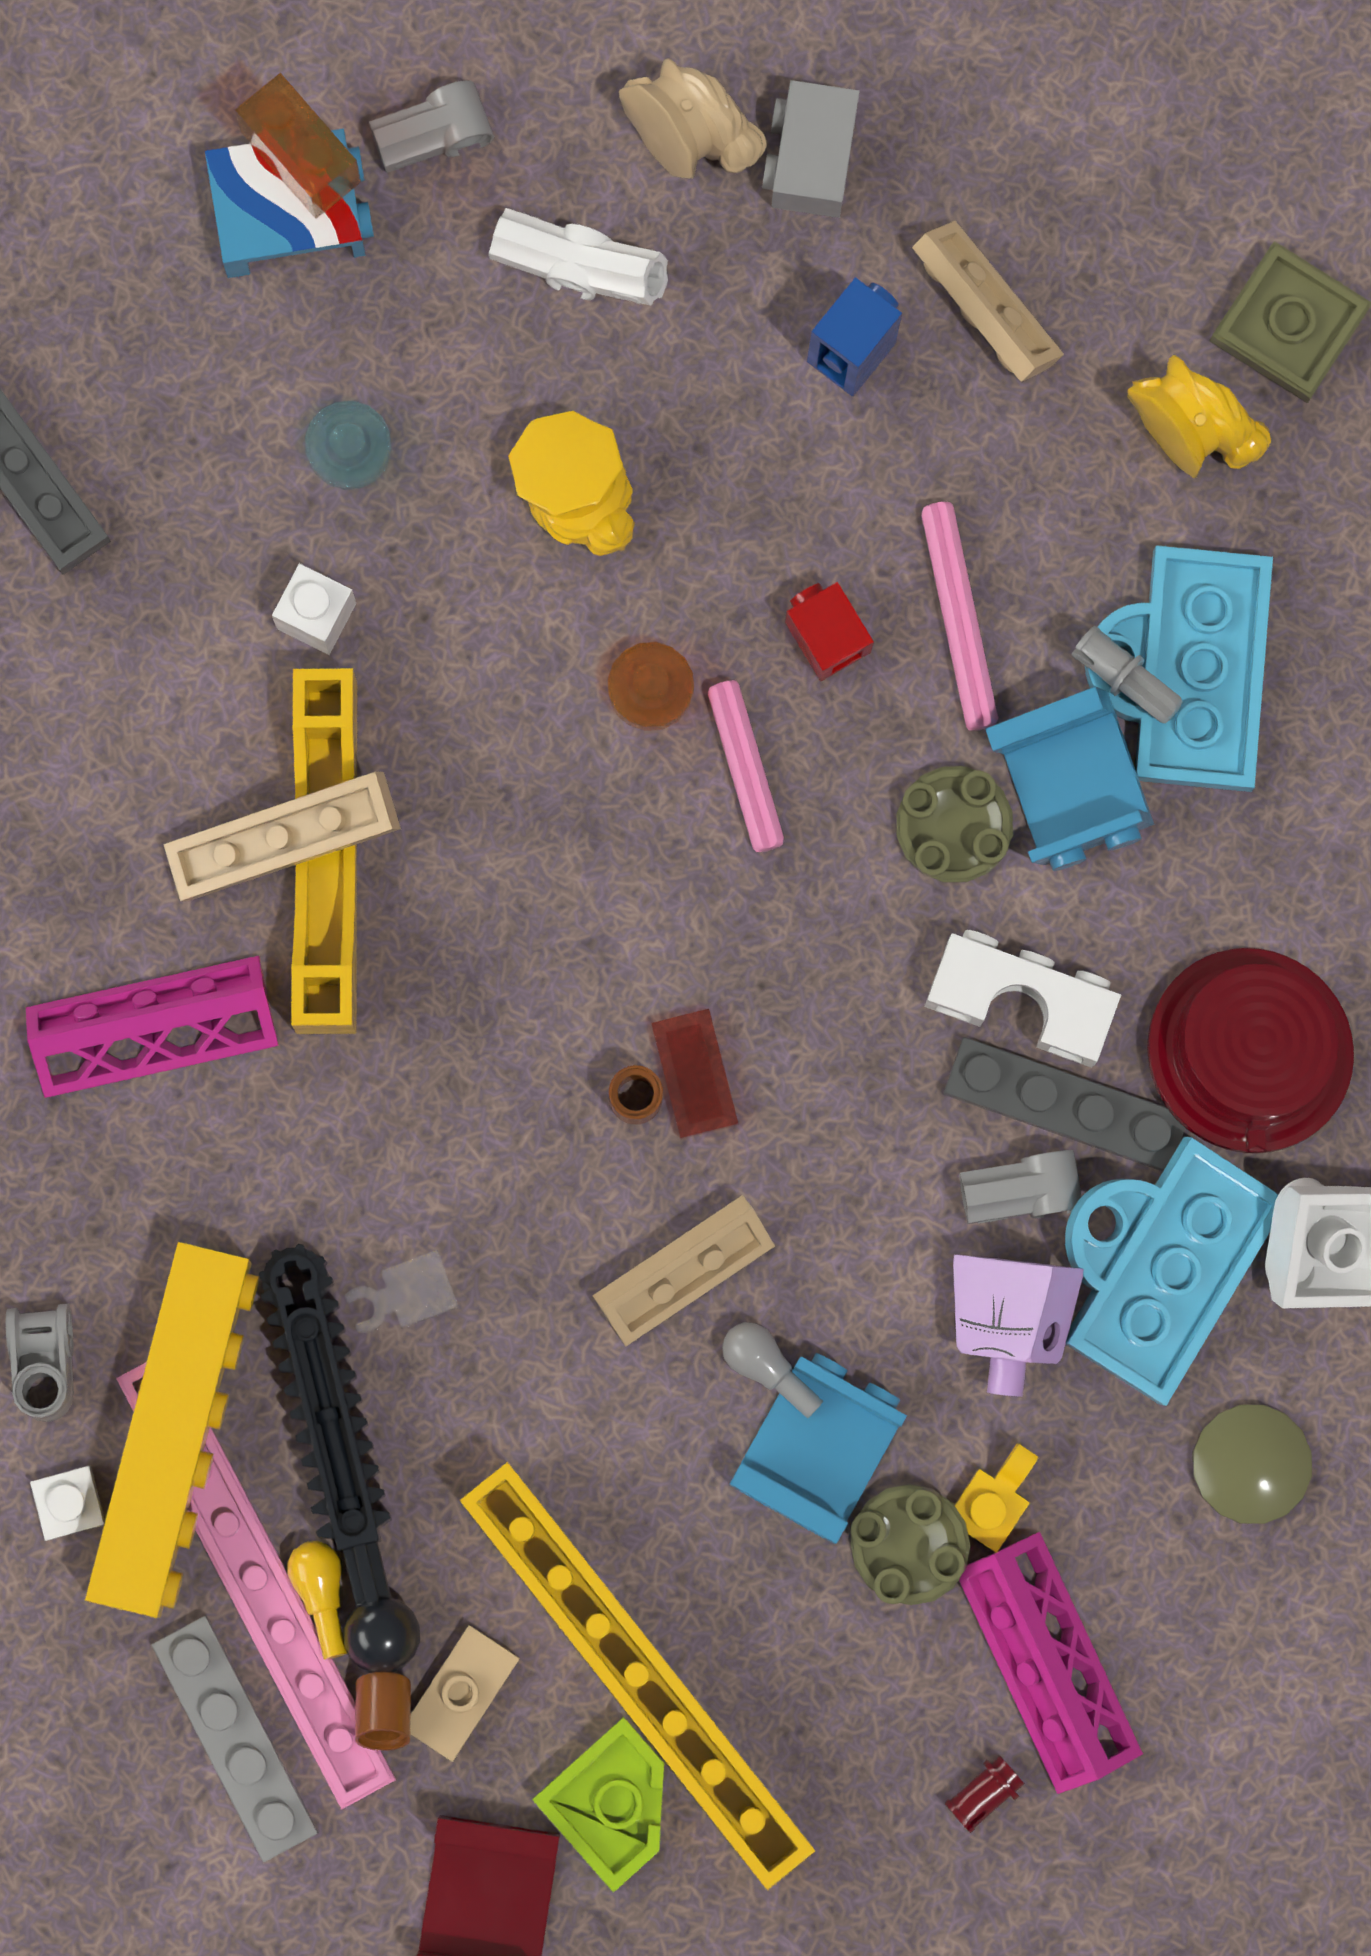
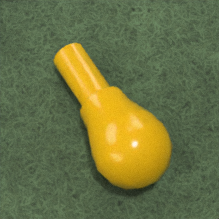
(316, 1576)

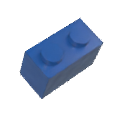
(855, 335)

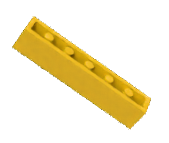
(170, 1430)

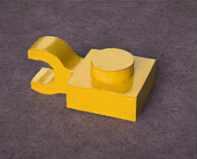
(991, 1503)

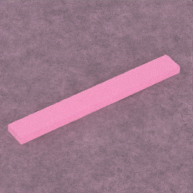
(279, 1625)

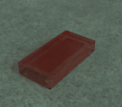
(694, 1074)

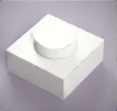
(67, 1503)

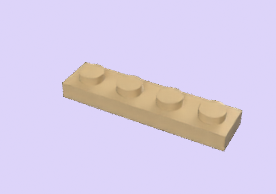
(282, 836)

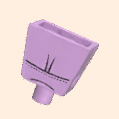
(1013, 1315)

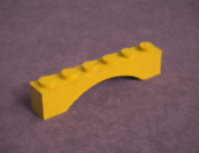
(325, 886)

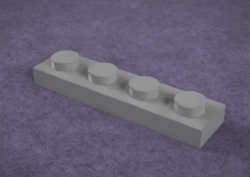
(235, 1738)

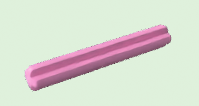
(959, 616)

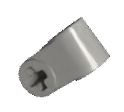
(40, 1357)

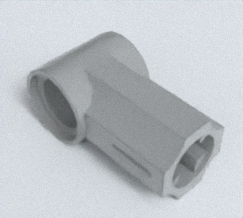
(442, 124)
(1033, 1188)

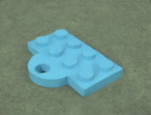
(1208, 646)
(1165, 1265)

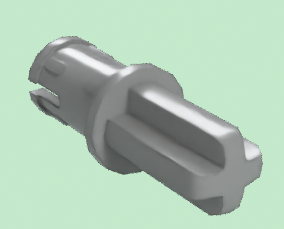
(1126, 675)

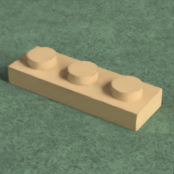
(987, 301)
(684, 1270)

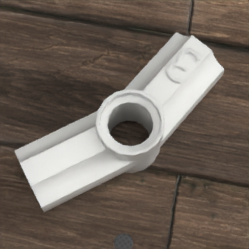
(579, 259)

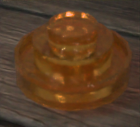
(650, 686)

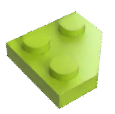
(610, 1804)

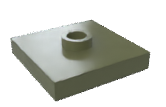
(1290, 322)

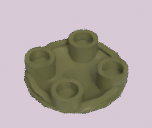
(954, 824)
(1252, 1464)
(910, 1545)

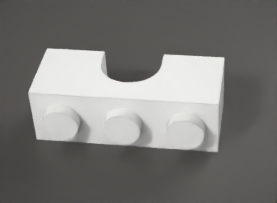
(1073, 1009)

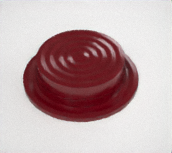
(1250, 1050)

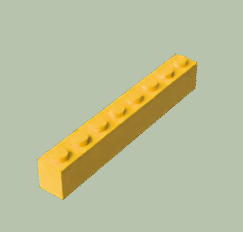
(637, 1676)

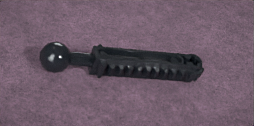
(380, 1630)

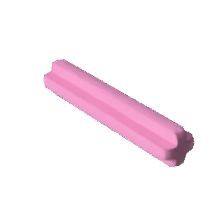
(745, 766)

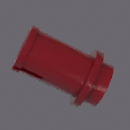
(985, 1793)

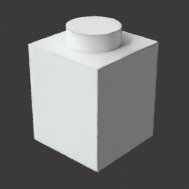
(314, 609)

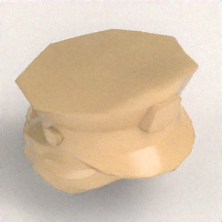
(690, 118)

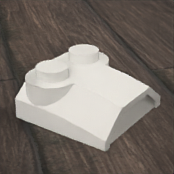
(1320, 1246)

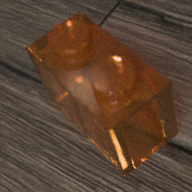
(298, 145)

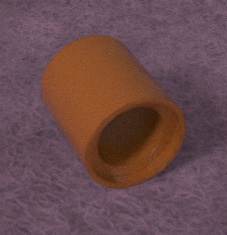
(628, 1074)
(383, 1711)

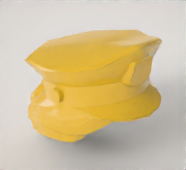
(1195, 417)
(574, 481)

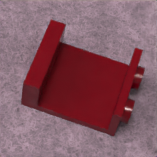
(488, 1889)

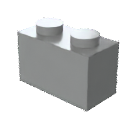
(813, 148)

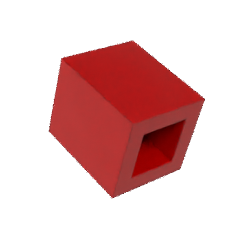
(827, 629)

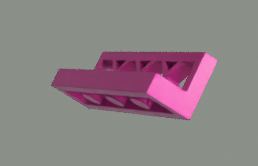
(145, 1009)
(1041, 1668)

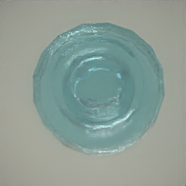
(348, 445)

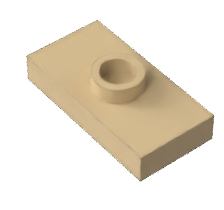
(461, 1693)

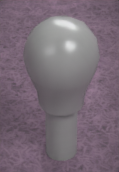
(755, 1355)

